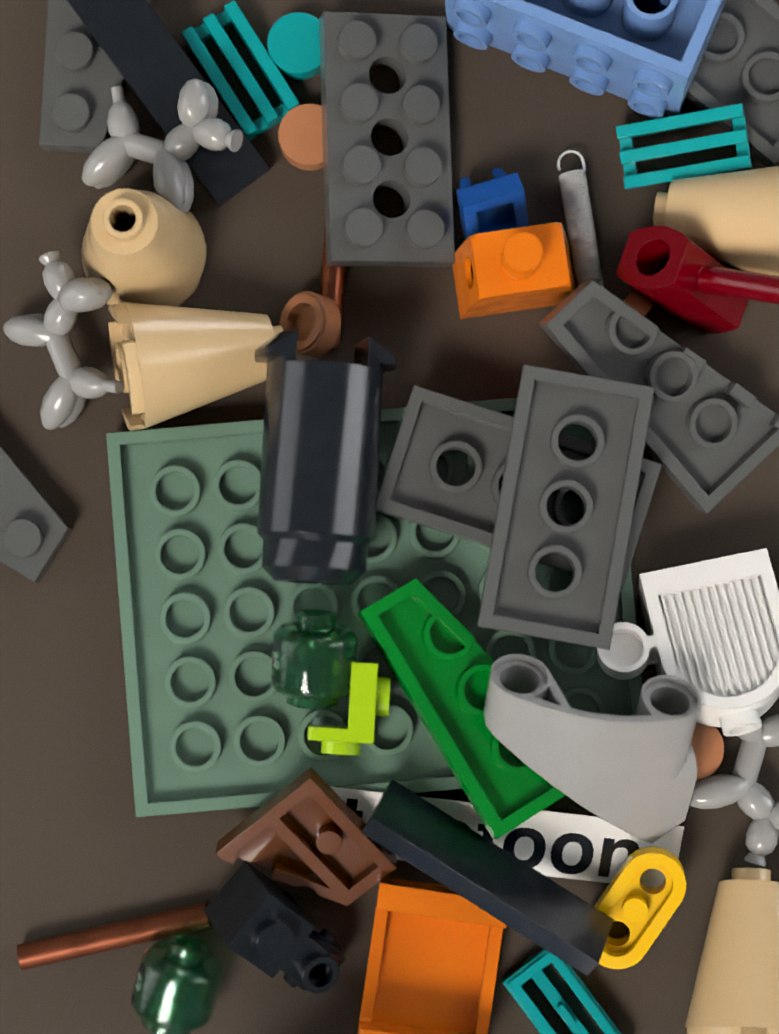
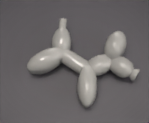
(171, 173)
(75, 383)
(742, 787)

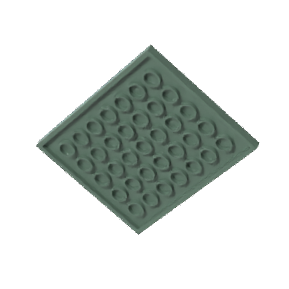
(206, 612)

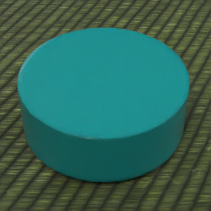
(295, 45)

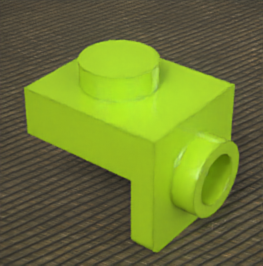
(367, 700)

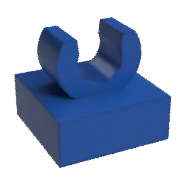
(492, 204)

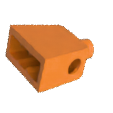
(513, 270)

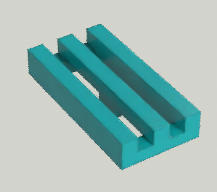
(214, 27)
(630, 156)
(532, 969)

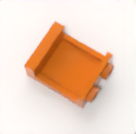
(429, 962)

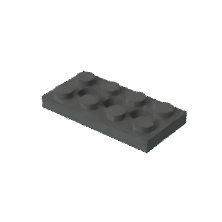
(420, 115)
(605, 481)
(468, 511)

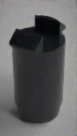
(319, 461)

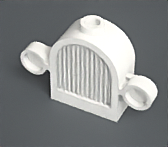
(712, 628)

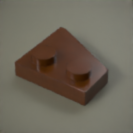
(310, 842)

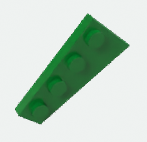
(448, 685)

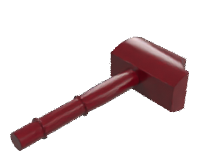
(691, 281)

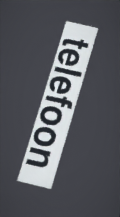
(549, 841)

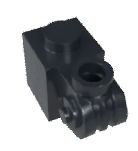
(273, 931)

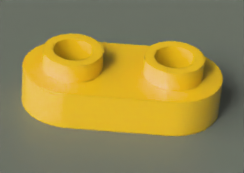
(639, 906)

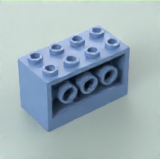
(614, 46)

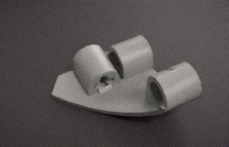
(619, 767)

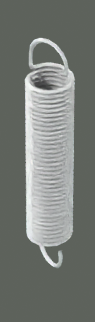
(580, 223)

